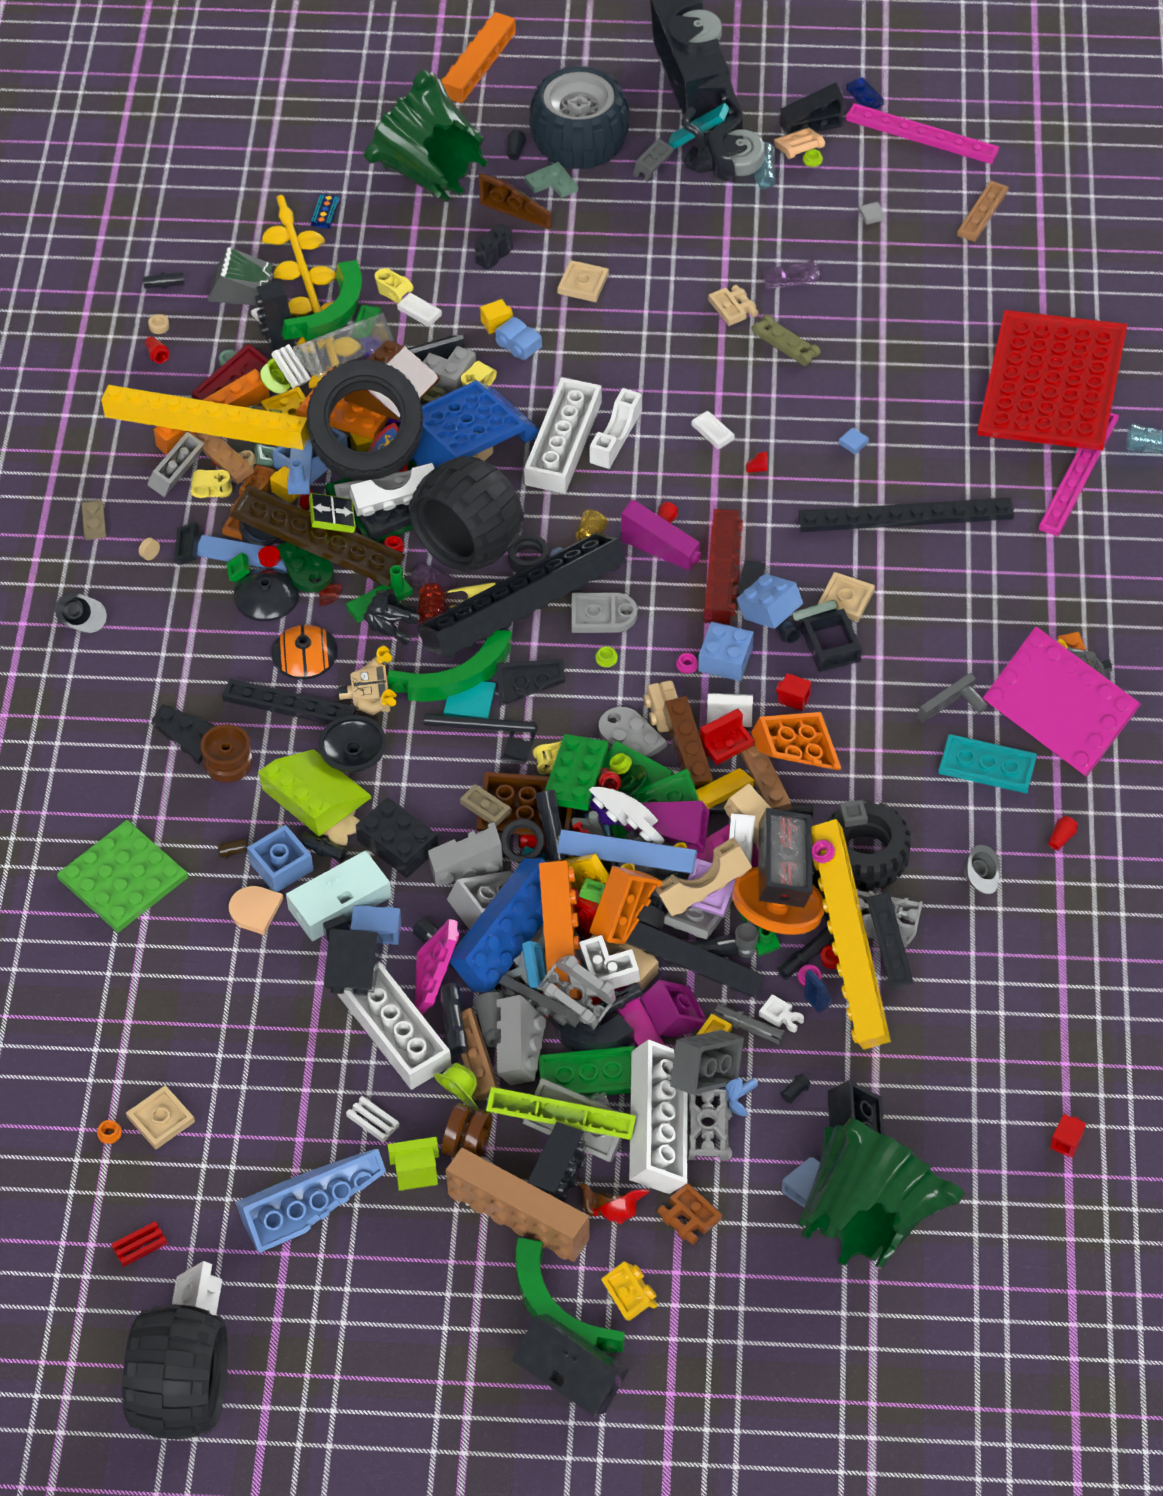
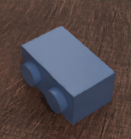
(384, 921)

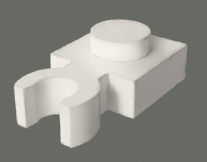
(778, 1012)

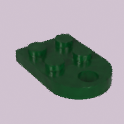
(305, 566)

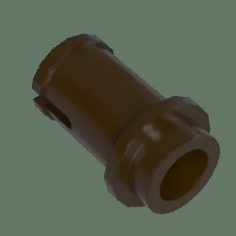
(232, 848)

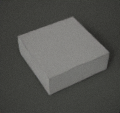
(872, 213)

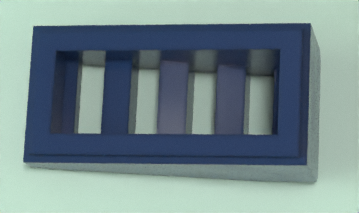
(816, 992)

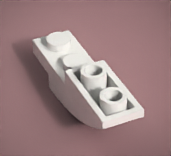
(627, 810)

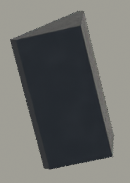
(442, 347)

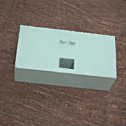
(337, 892)

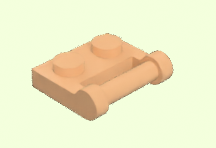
(799, 142)

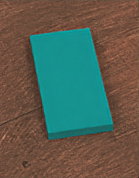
(987, 763)

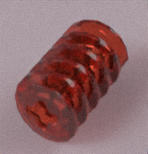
(431, 601)

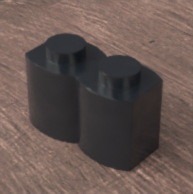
(493, 246)

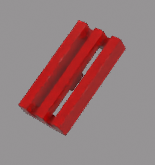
(137, 1240)

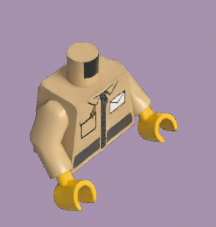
(370, 686)

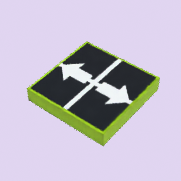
(332, 513)

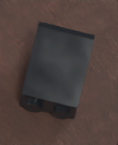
(352, 961)

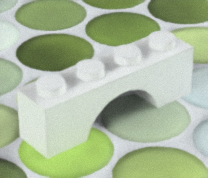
(624, 415)
(370, 498)

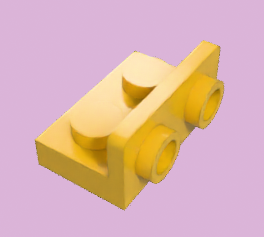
(629, 1290)

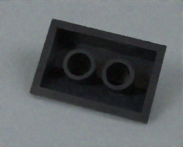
(855, 1102)

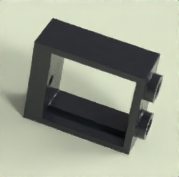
(835, 656)

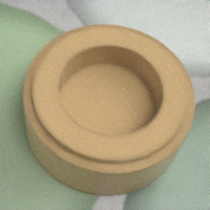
(158, 324)
(149, 549)

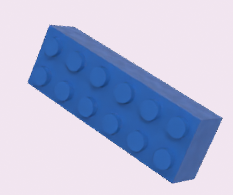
(501, 929)

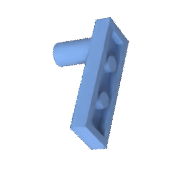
(300, 470)

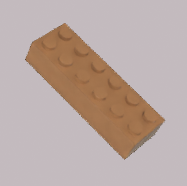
(517, 1205)

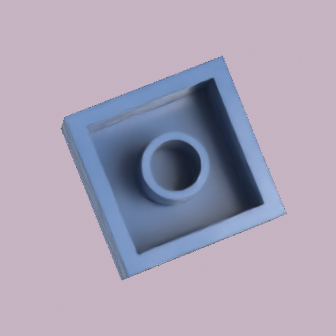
(769, 600)
(725, 651)
(280, 858)

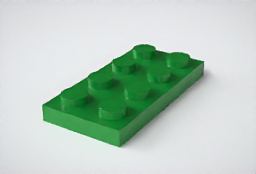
(577, 770)
(670, 789)
(590, 1070)

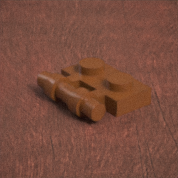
(694, 1208)

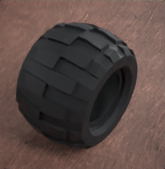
(466, 513)
(175, 1371)

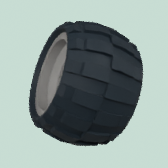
(579, 117)

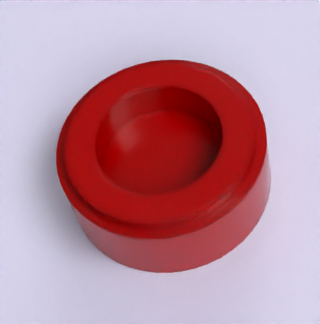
(269, 556)
(829, 958)

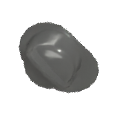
(982, 869)

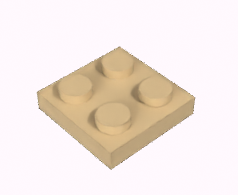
(583, 281)
(849, 593)
(160, 1117)

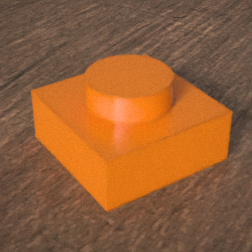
(1073, 640)

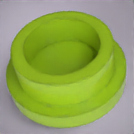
(812, 158)
(606, 657)
(620, 763)

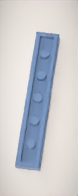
(227, 549)
(627, 851)

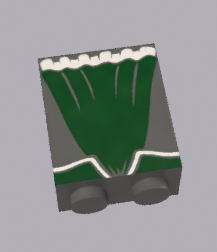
(238, 277)

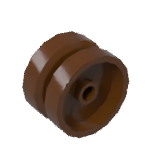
(226, 753)
(467, 1131)

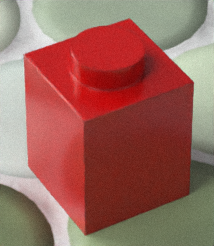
(793, 691)
(1068, 1135)

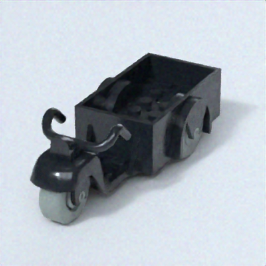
(700, 80)

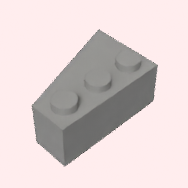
(467, 858)
(520, 1040)

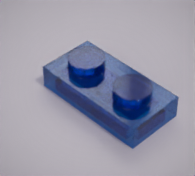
(865, 93)

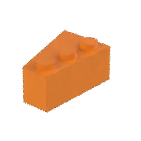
(621, 903)

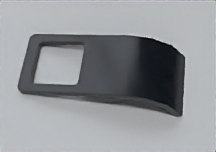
(518, 750)

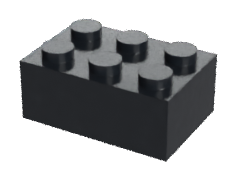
(396, 837)
(560, 1161)

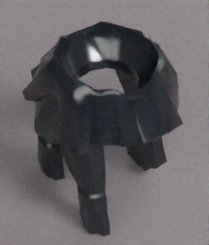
(386, 610)

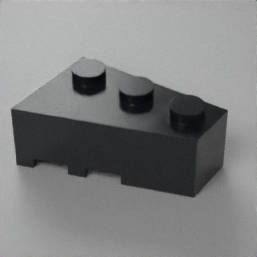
(273, 310)

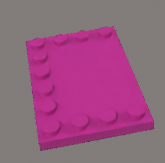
(1061, 701)

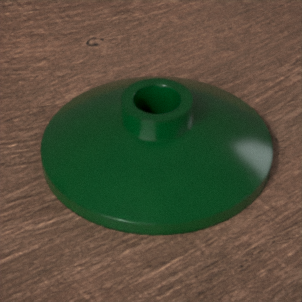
(632, 780)

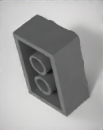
(706, 1061)

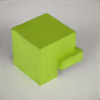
(415, 1162)

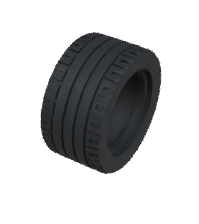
(364, 376)

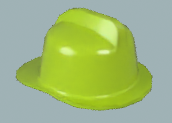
(274, 378)
(460, 1082)

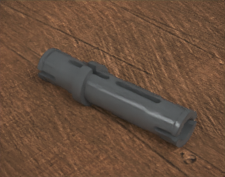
(747, 1023)

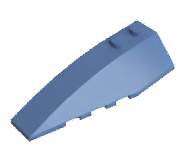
(303, 1200)

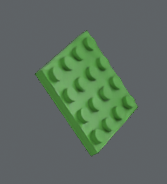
(122, 876)

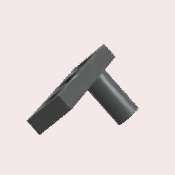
(961, 688)

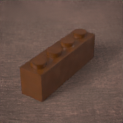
(687, 740)

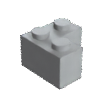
(451, 369)

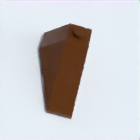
(508, 199)

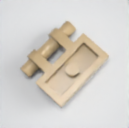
(728, 307)

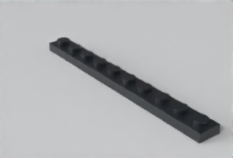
(906, 514)

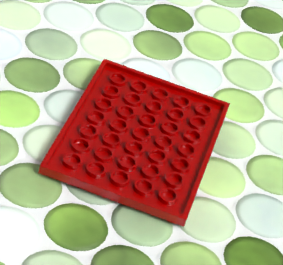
(1053, 380)

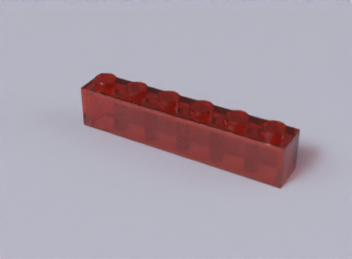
(721, 567)

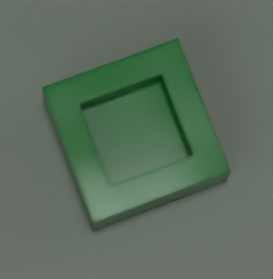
(238, 567)

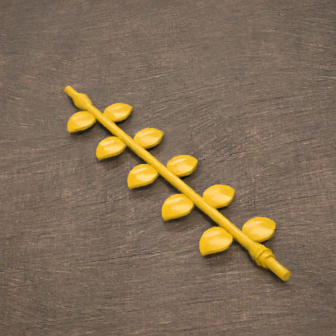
(291, 270)

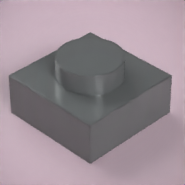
(853, 813)

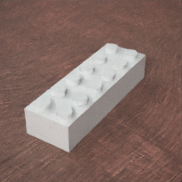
(563, 435)
(399, 1030)
(660, 1123)

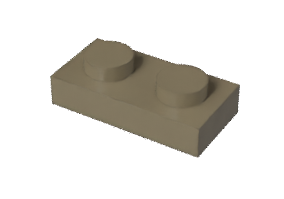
(94, 520)
(485, 805)

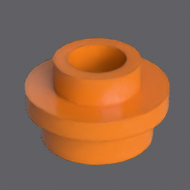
(107, 1126)

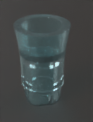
(766, 174)
(1144, 439)

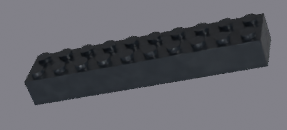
(521, 594)

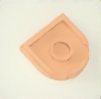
(254, 908)

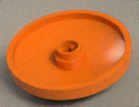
(773, 916)

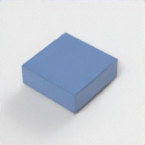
(853, 440)

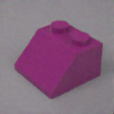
(673, 1009)

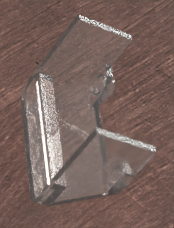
(343, 345)

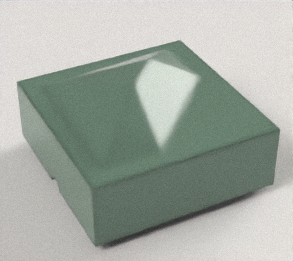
(264, 455)

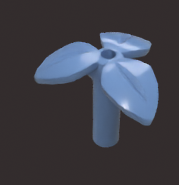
(735, 1090)

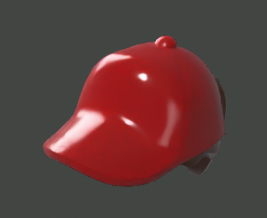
(612, 1207)

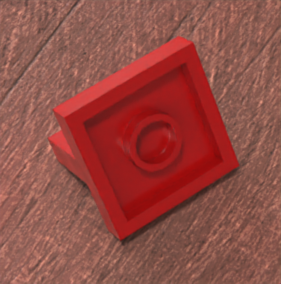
(725, 737)

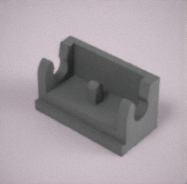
(652, 158)

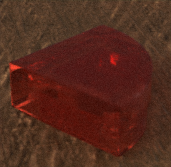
(330, 593)

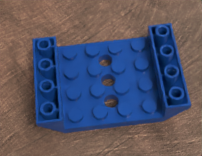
(483, 411)

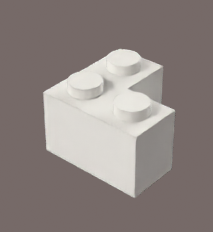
(617, 968)

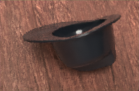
(80, 612)

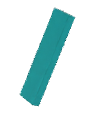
(704, 123)

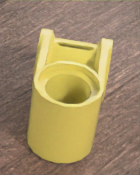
(392, 284)
(479, 372)
(208, 483)
(551, 751)

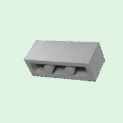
(175, 464)

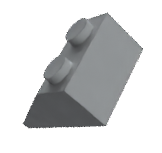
(474, 894)

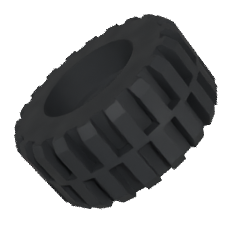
(892, 831)

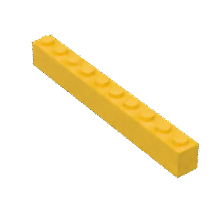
(205, 417)
(850, 939)

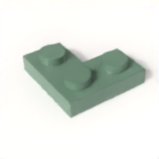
(552, 176)

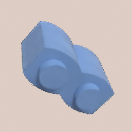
(518, 338)

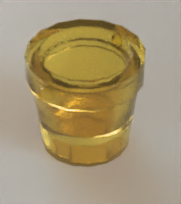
(591, 522)

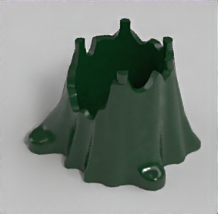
(427, 139)
(871, 1193)

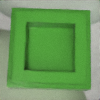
(592, 890)

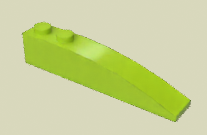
(567, 1113)

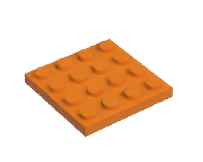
(351, 418)

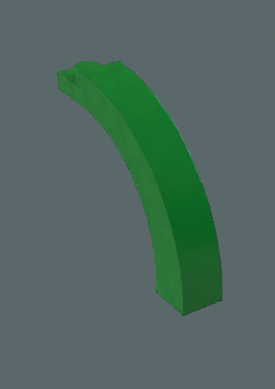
(337, 314)
(458, 679)
(539, 1302)

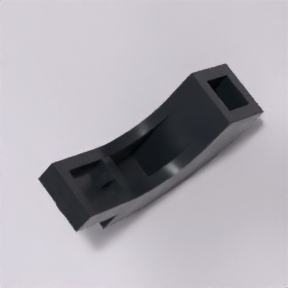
(609, 1035)

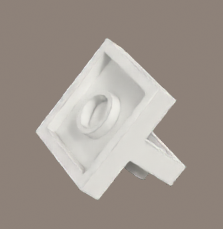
(722, 704)
(198, 1288)

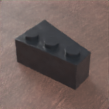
(816, 111)

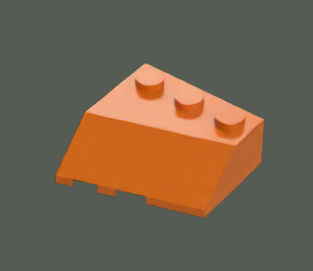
(796, 739)

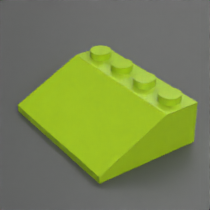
(312, 790)

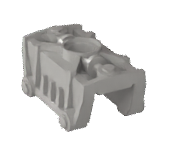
(903, 908)
(585, 982)
(719, 1128)

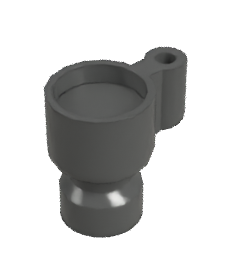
(746, 939)

